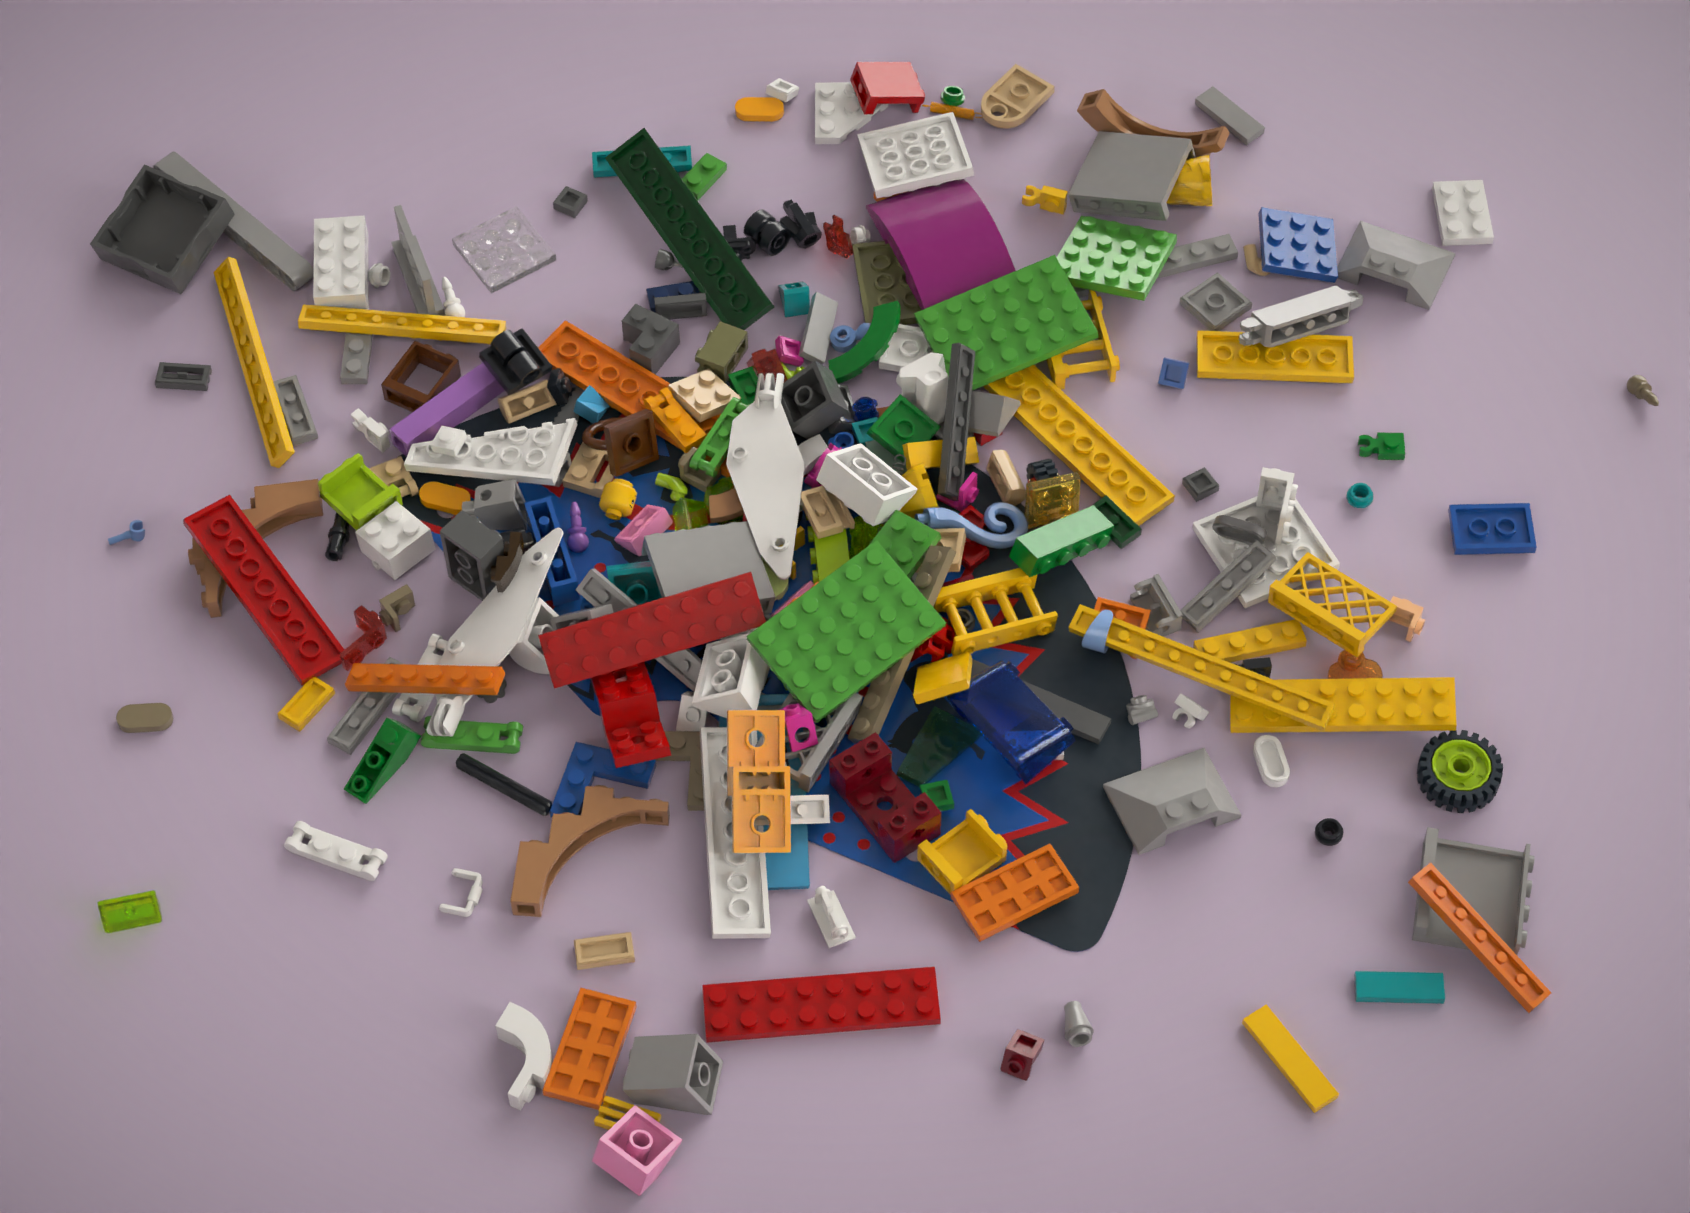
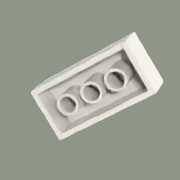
(341, 262)

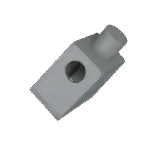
(498, 506)

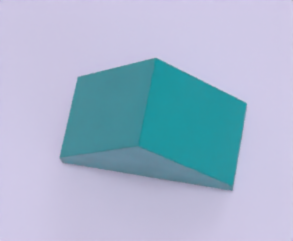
(795, 298)

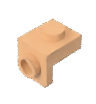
(1408, 616)

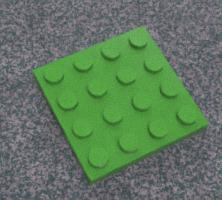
(1115, 257)

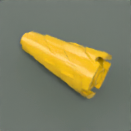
(1193, 184)

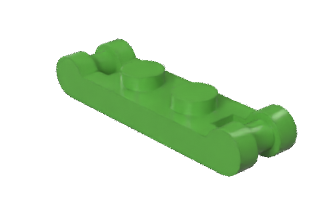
(717, 440)
(477, 737)

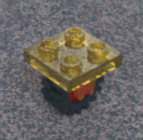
(1049, 494)

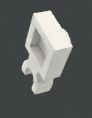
(374, 432)

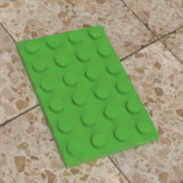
(1010, 321)
(846, 631)

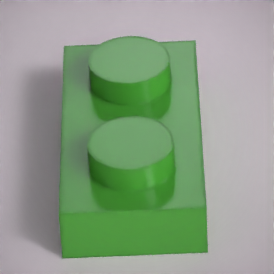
(704, 174)

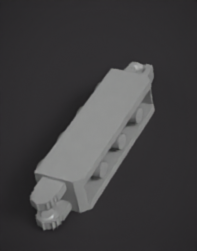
(1299, 317)

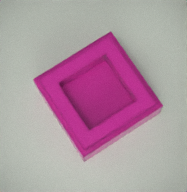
(788, 351)

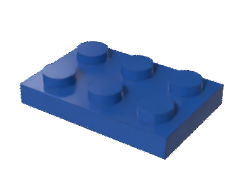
(1492, 528)

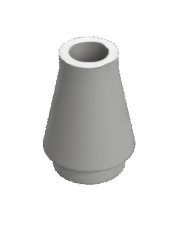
(1077, 1027)

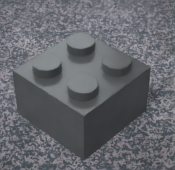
(812, 400)

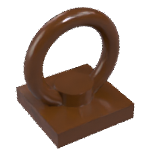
(628, 441)

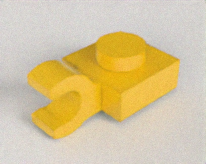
(1049, 198)

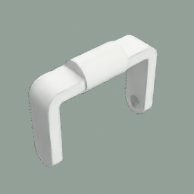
(473, 897)

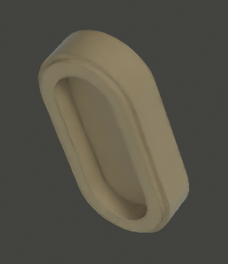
(144, 717)

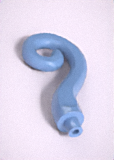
(945, 518)

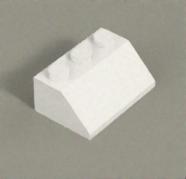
(865, 483)
(729, 677)

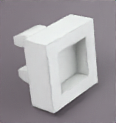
(1190, 708)

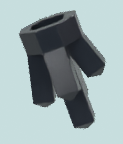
(802, 226)

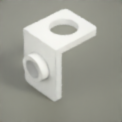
(690, 717)

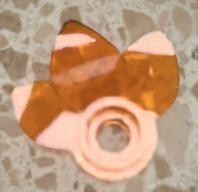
(1360, 669)

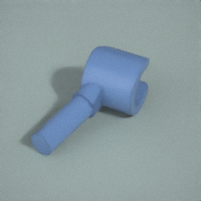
(135, 533)

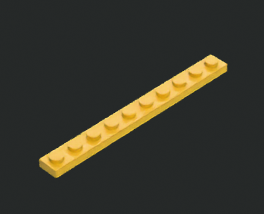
(253, 363)
(1209, 670)

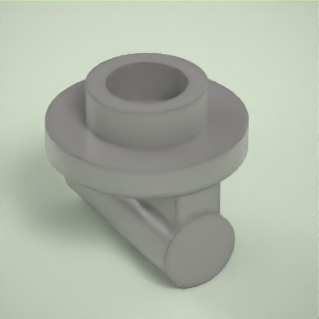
(1141, 709)

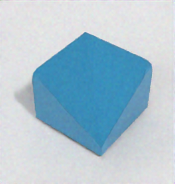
(590, 405)

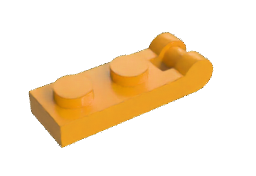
(675, 420)

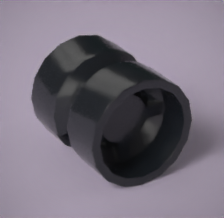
(767, 232)

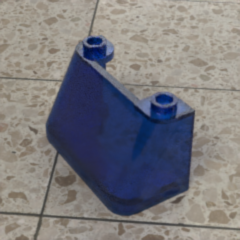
(1013, 719)

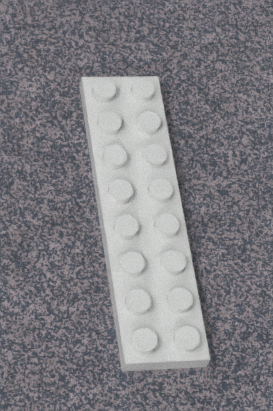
(735, 879)

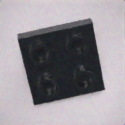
(514, 360)

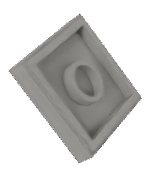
(1215, 303)

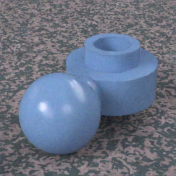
(845, 344)

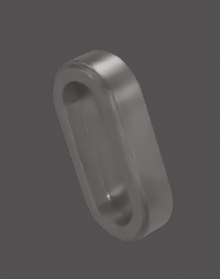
(1239, 529)

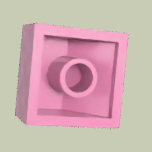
(636, 1150)

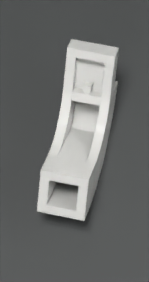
(526, 1033)

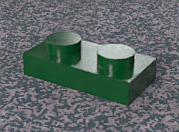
(1124, 529)

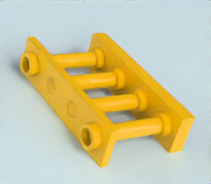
(1060, 371)
(994, 587)

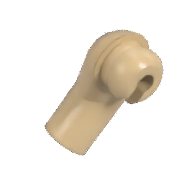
(1253, 262)

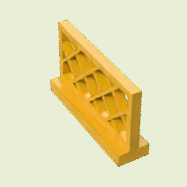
(1319, 616)

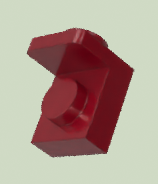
(1021, 1054)

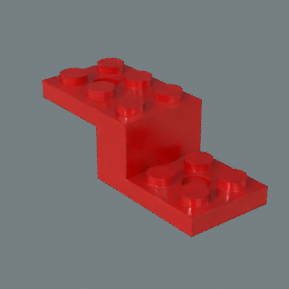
(630, 715)

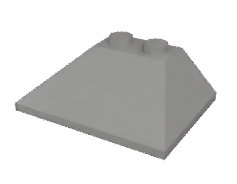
(1396, 261)
(1170, 799)

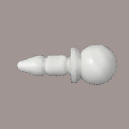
(452, 303)

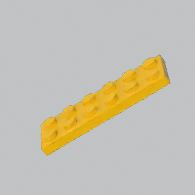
(1304, 359)

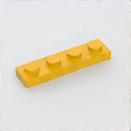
(1254, 641)

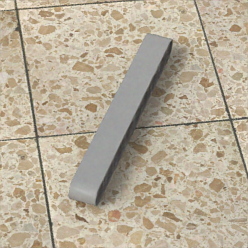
(246, 229)

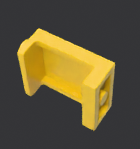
(963, 853)

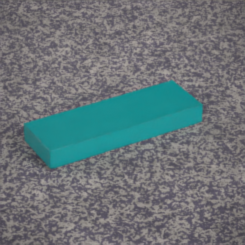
(1399, 987)

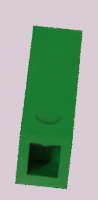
(382, 759)

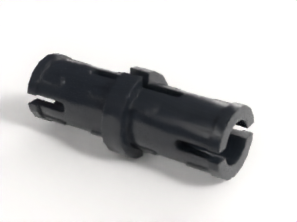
(338, 536)

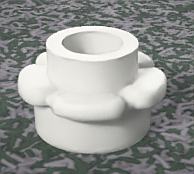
(859, 235)
(379, 275)

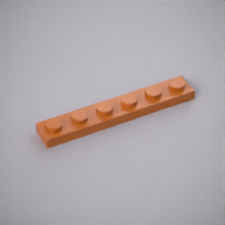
(425, 679)
(1479, 937)

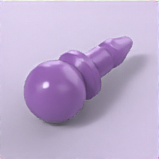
(577, 540)

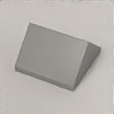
(990, 413)

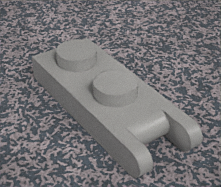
(356, 358)

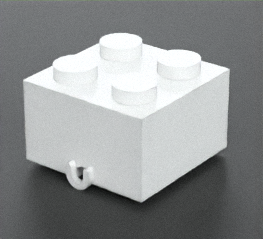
(395, 540)

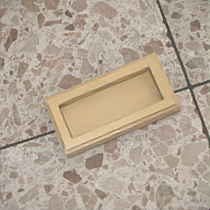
(604, 950)

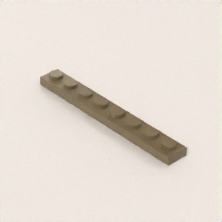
(884, 688)

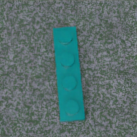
(678, 156)

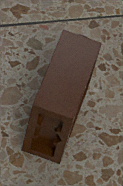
(407, 397)

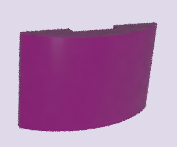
(942, 240)

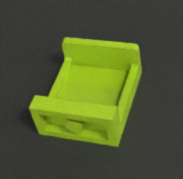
(357, 492)

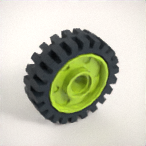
(1455, 789)

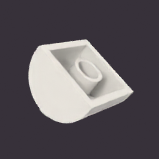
(528, 650)

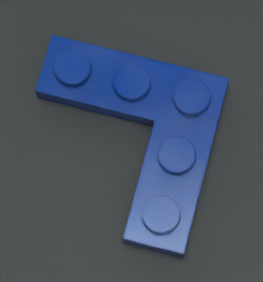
(591, 762)

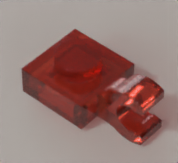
(837, 240)

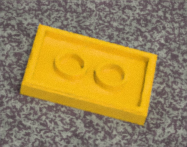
(943, 677)

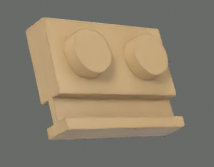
(825, 512)

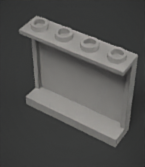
(1130, 175)
(705, 556)
(1487, 879)

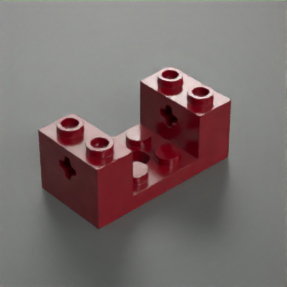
(865, 779)

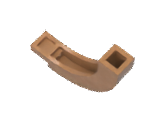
(1107, 116)

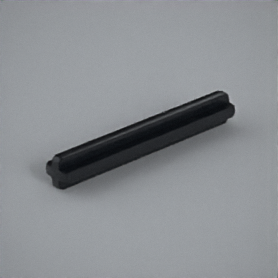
(503, 784)

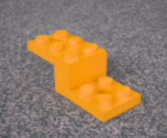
(758, 781)

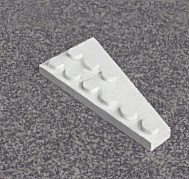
(502, 454)

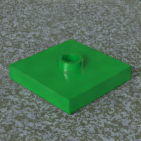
(901, 425)

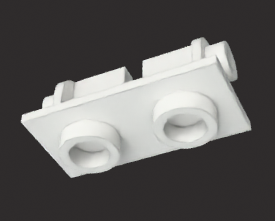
(830, 917)

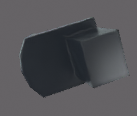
(742, 246)

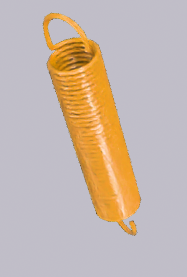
(958, 111)

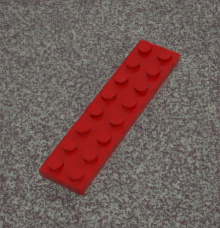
(265, 589)
(652, 629)
(821, 1004)

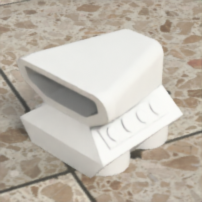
(926, 385)

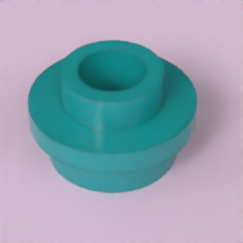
(1361, 490)

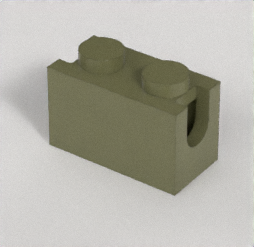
(722, 350)

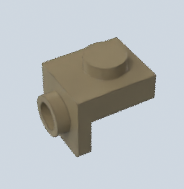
(695, 478)

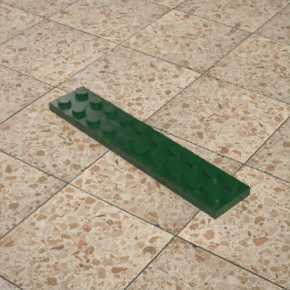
(689, 231)

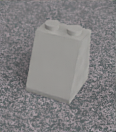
(673, 1073)

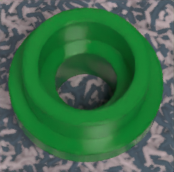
(952, 96)

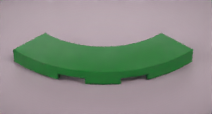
(871, 346)

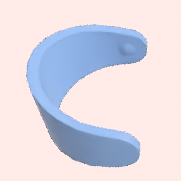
(1097, 632)

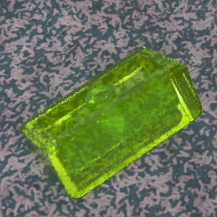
(689, 514)
(130, 911)

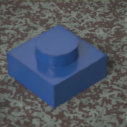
(1173, 373)

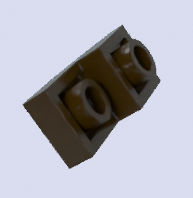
(508, 564)

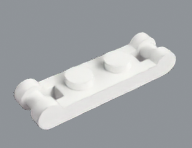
(421, 700)
(335, 851)

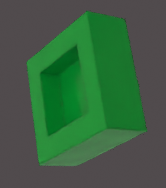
(939, 793)

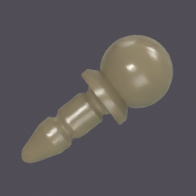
(1642, 389)

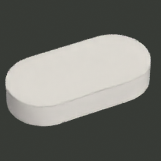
(1271, 761)

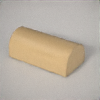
(526, 401)
(1005, 478)

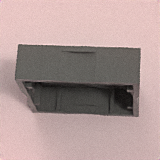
(162, 229)

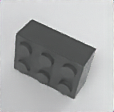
(470, 553)

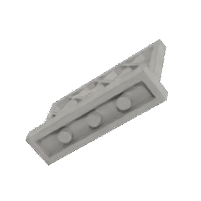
(415, 269)
(827, 743)

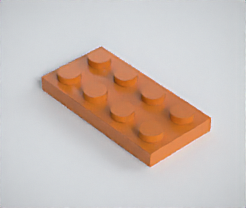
(1014, 892)
(589, 1048)

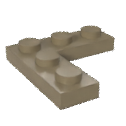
(686, 747)

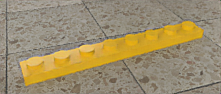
(399, 324)

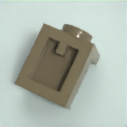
(396, 604)

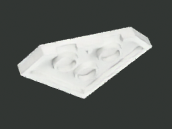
(838, 112)

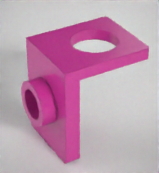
(967, 494)
(795, 718)

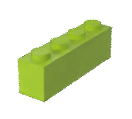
(828, 553)

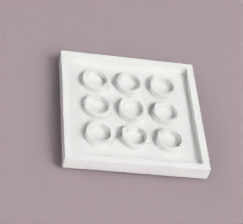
(915, 155)
(1302, 538)

